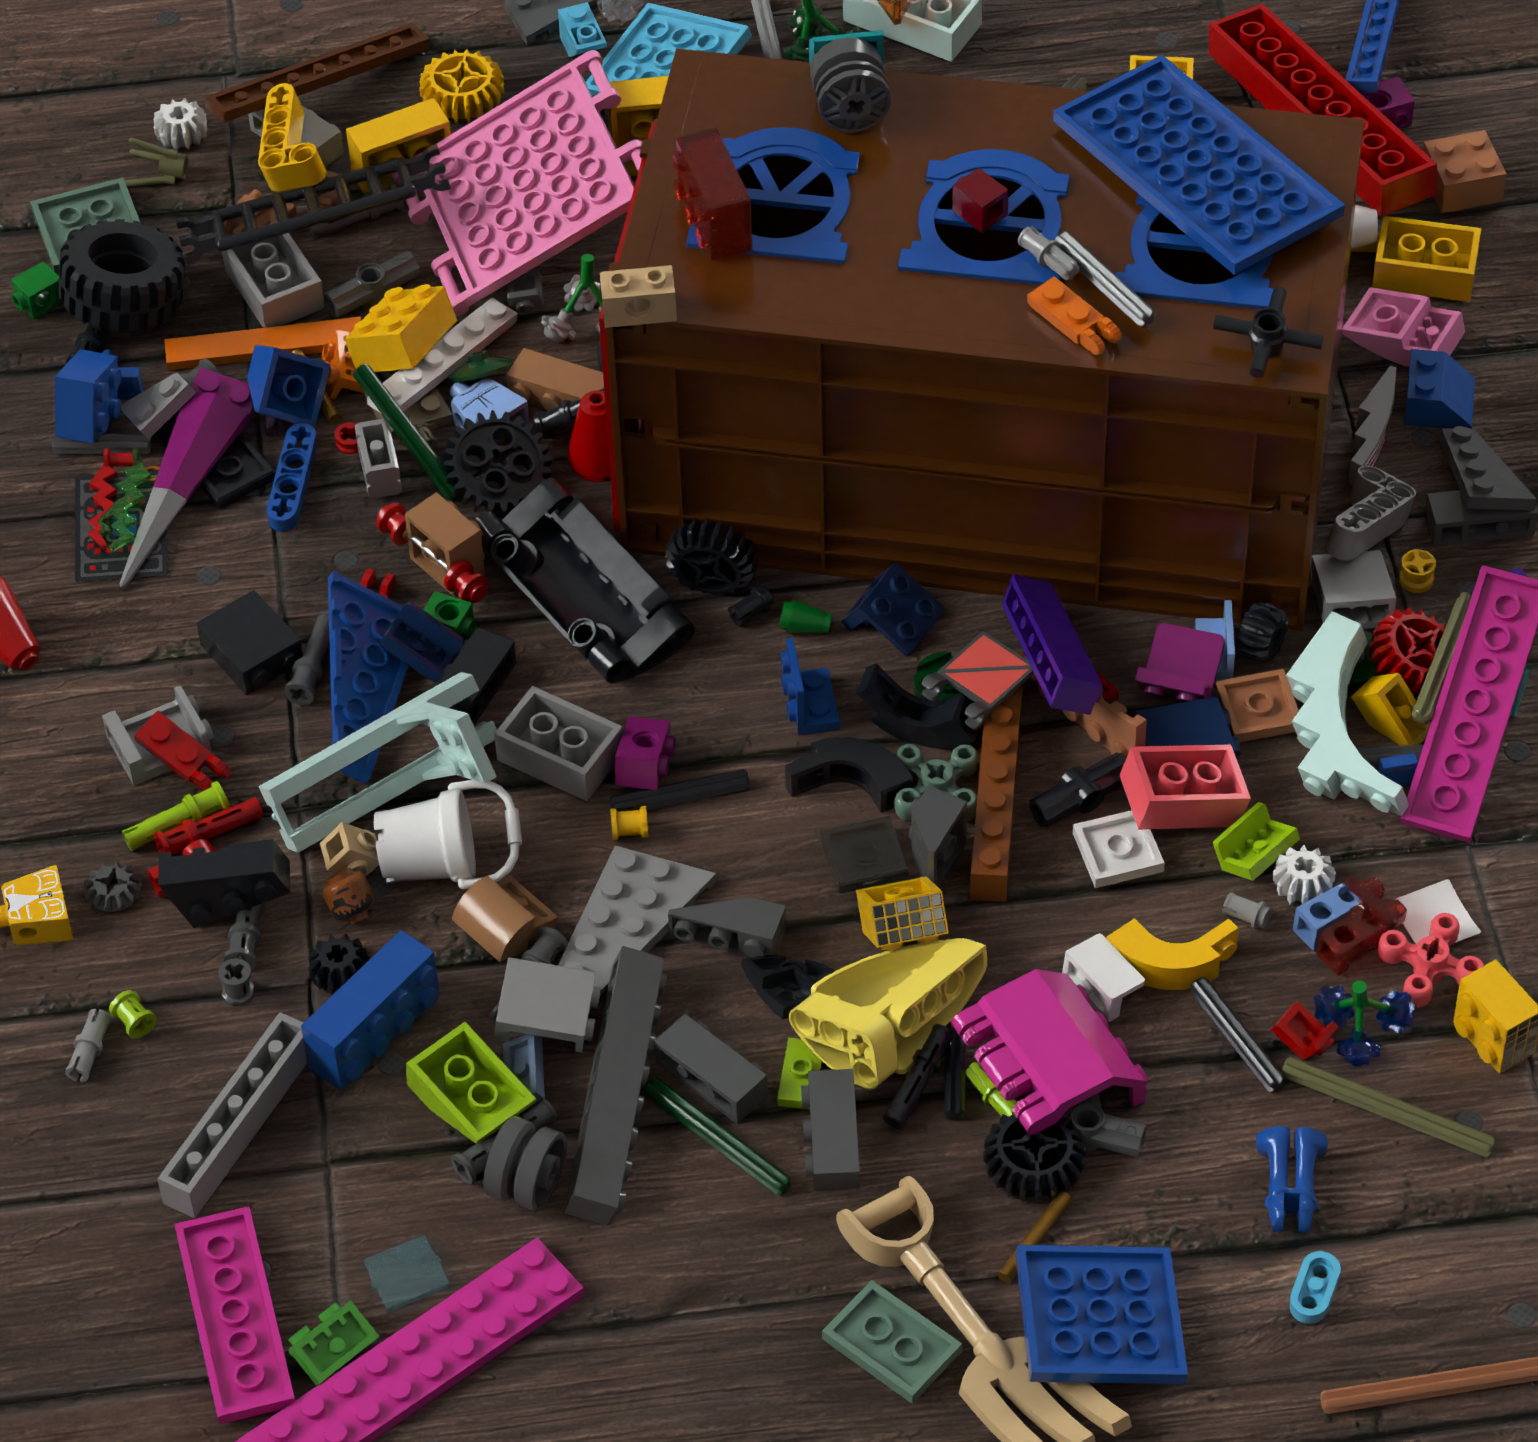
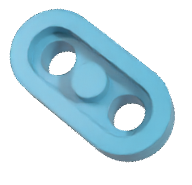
(1314, 1290)

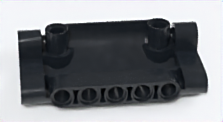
(586, 583)

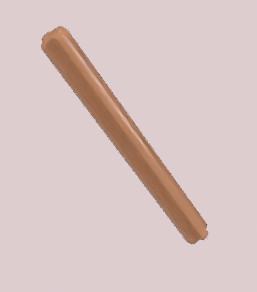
(1429, 1385)

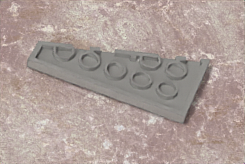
(630, 909)

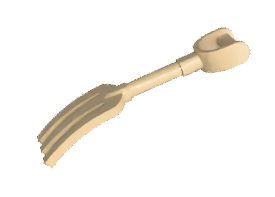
(996, 1360)

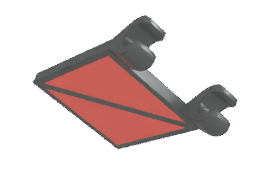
(984, 673)

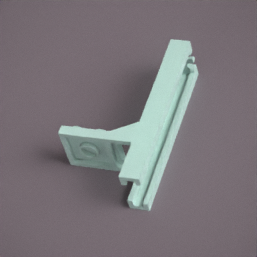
(458, 753)

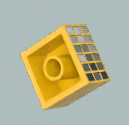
(902, 913)
(1496, 1016)

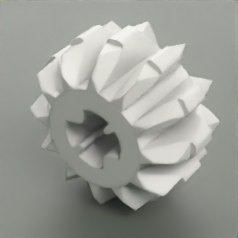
(180, 124)
(1303, 874)

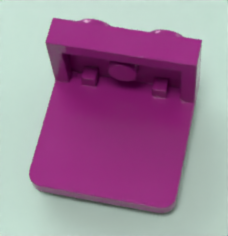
(1181, 663)

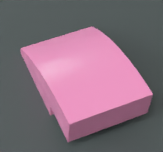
(1398, 321)

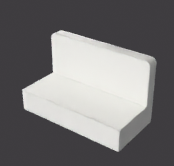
(1102, 974)

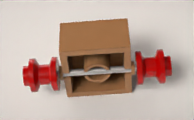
(440, 544)

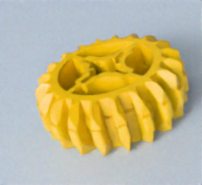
(463, 84)

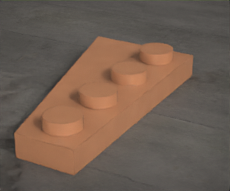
(1110, 725)

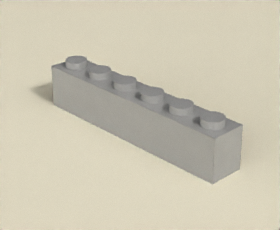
(234, 1117)

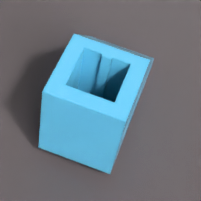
(579, 30)

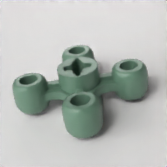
(939, 775)

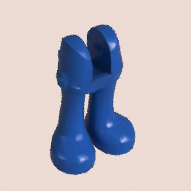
(1308, 1146)

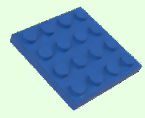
(1100, 1314)

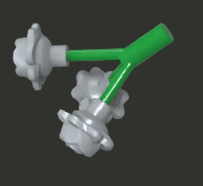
(581, 293)

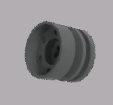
(850, 84)

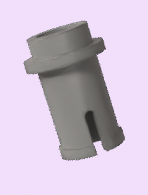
(1249, 911)

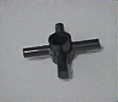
(1268, 332)

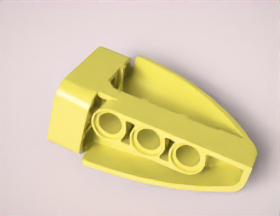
(886, 1005)

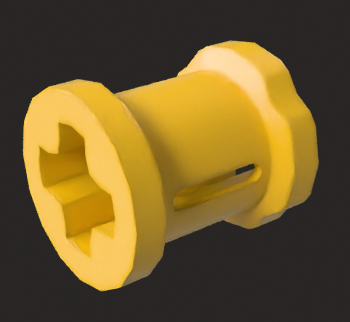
(629, 823)

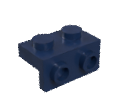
(421, 641)

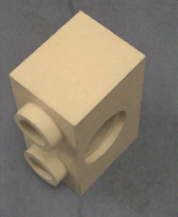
(638, 296)

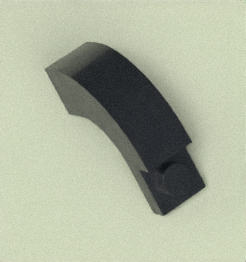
(914, 718)
(850, 762)

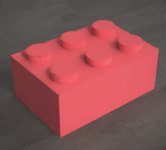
(1184, 786)

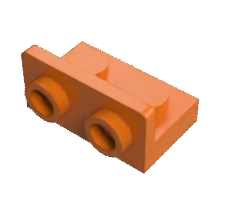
(341, 366)

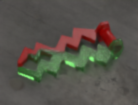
(136, 475)

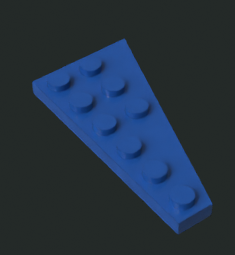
(361, 671)

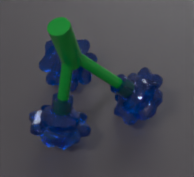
(1394, 1013)

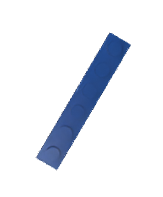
(1372, 45)

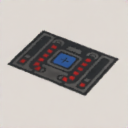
(93, 561)

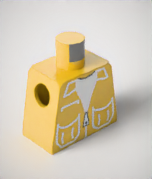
(35, 908)

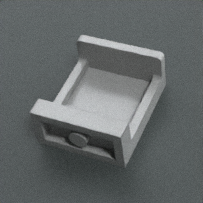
(135, 759)
(547, 1002)

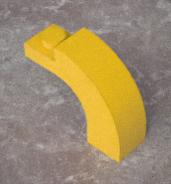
(1175, 964)

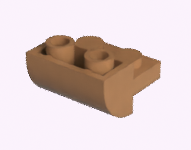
(502, 916)

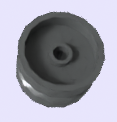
(525, 1164)

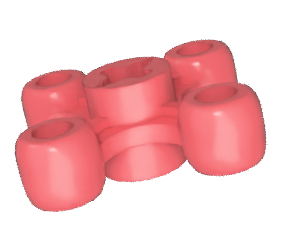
(1428, 957)

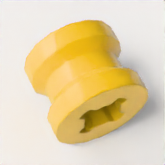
(1423, 564)

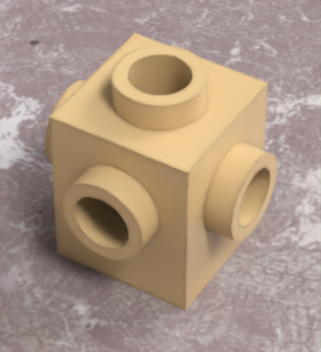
(350, 847)

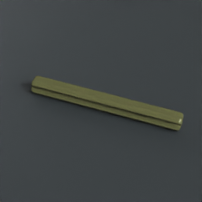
(1435, 678)

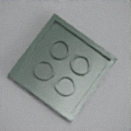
(70, 211)

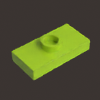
(797, 1063)

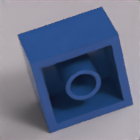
(87, 396)

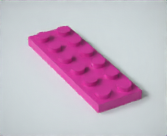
(234, 1315)

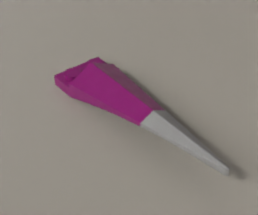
(198, 440)

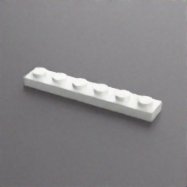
(450, 353)

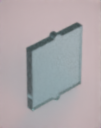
(406, 1273)

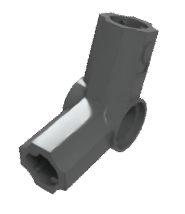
(1107, 1130)

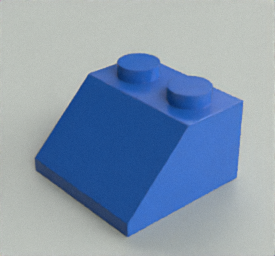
(287, 384)
(1438, 391)

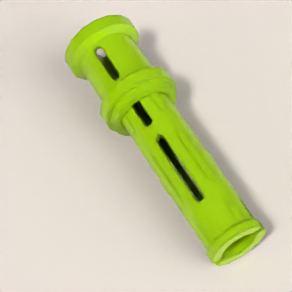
(191, 808)

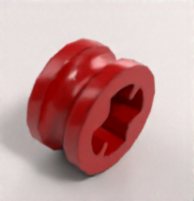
(346, 446)

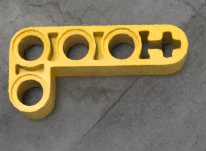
(282, 156)

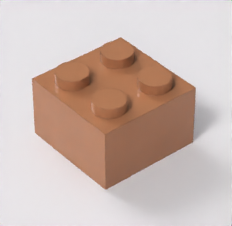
(1466, 171)

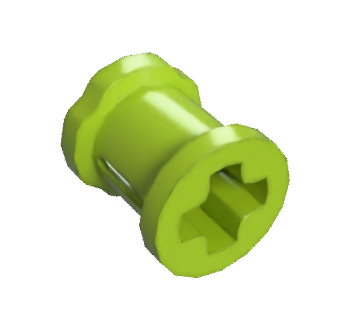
(132, 1014)

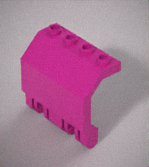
(1047, 1045)

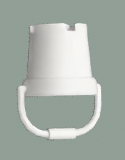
(437, 838)

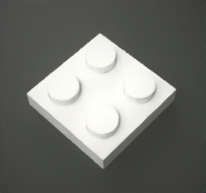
(1117, 849)

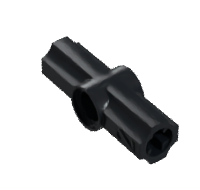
(1078, 790)

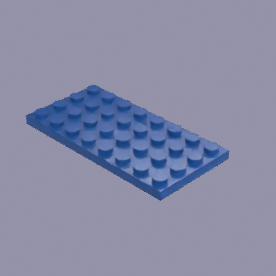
(1198, 164)

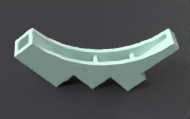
(1321, 683)

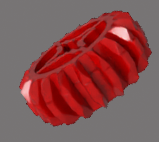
(1406, 645)

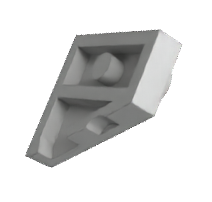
(157, 404)

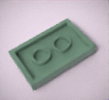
(892, 1341)

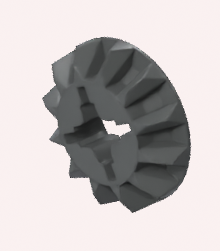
(121, 896)

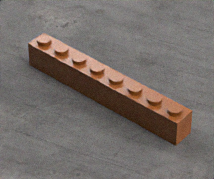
(996, 800)

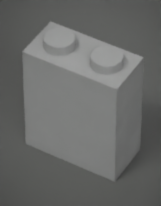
(1353, 587)

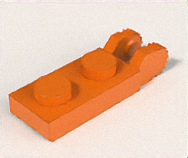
(1073, 315)

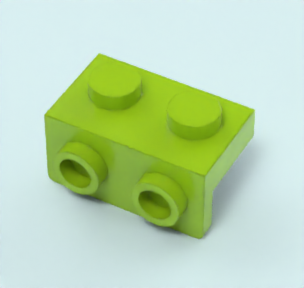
(1253, 843)

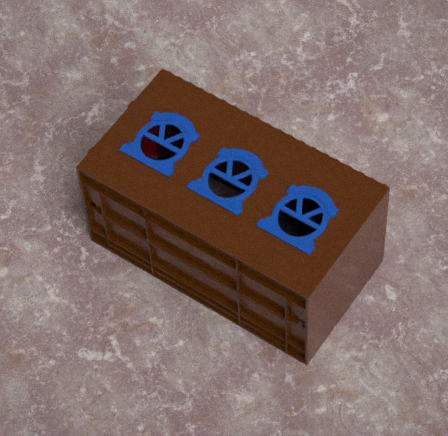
(899, 401)

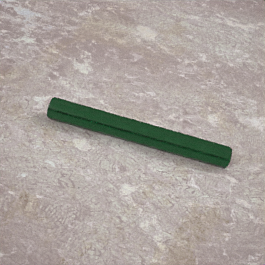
(404, 429)
(717, 1136)

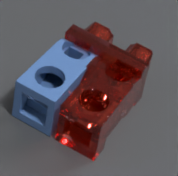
(1347, 921)

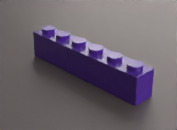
(1051, 645)

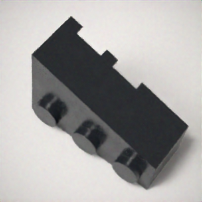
(224, 881)

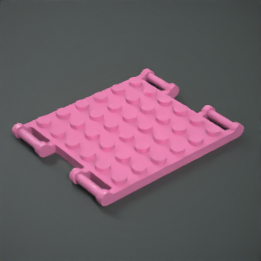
(527, 181)

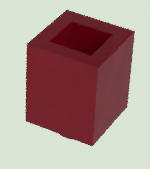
(980, 200)

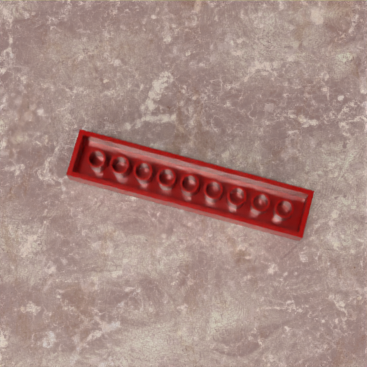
(1294, 78)

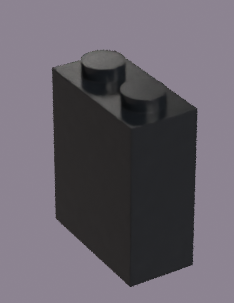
(249, 642)

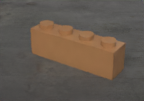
(550, 380)

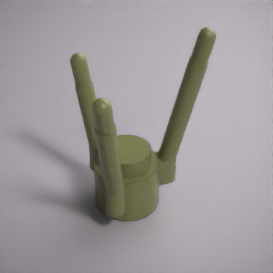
(171, 163)

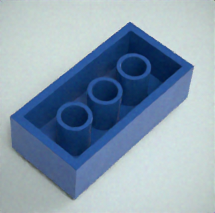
(371, 1010)

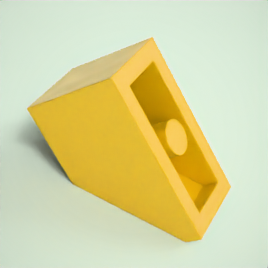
(1388, 709)

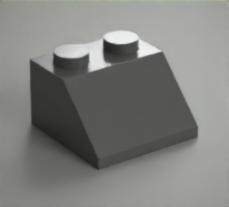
(937, 832)

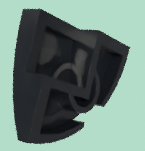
(783, 982)

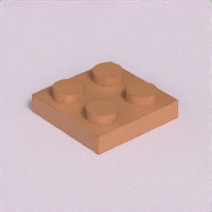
(1258, 704)

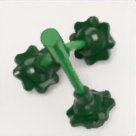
(806, 24)

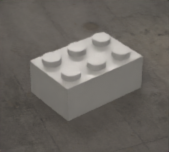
(275, 280)
(558, 743)

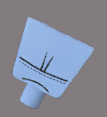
(484, 398)

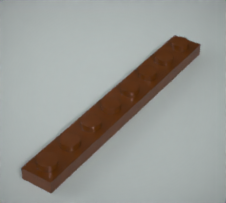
(319, 71)

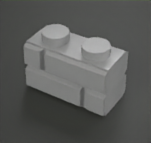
(378, 458)

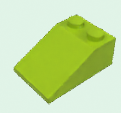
(467, 1084)

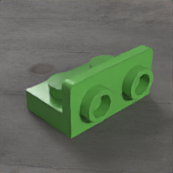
(331, 1343)

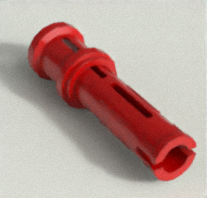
(208, 827)

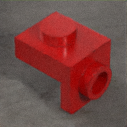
(1304, 1032)

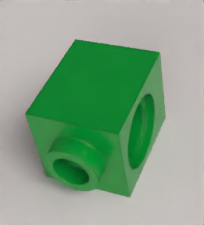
(36, 290)
(453, 613)

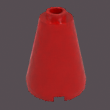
(589, 440)
(17, 641)

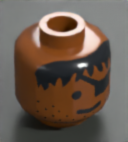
(348, 895)

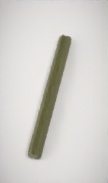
(1388, 1107)

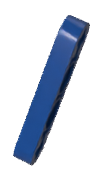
(288, 476)

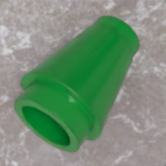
(803, 618)

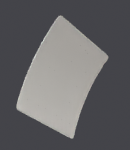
(1431, 901)

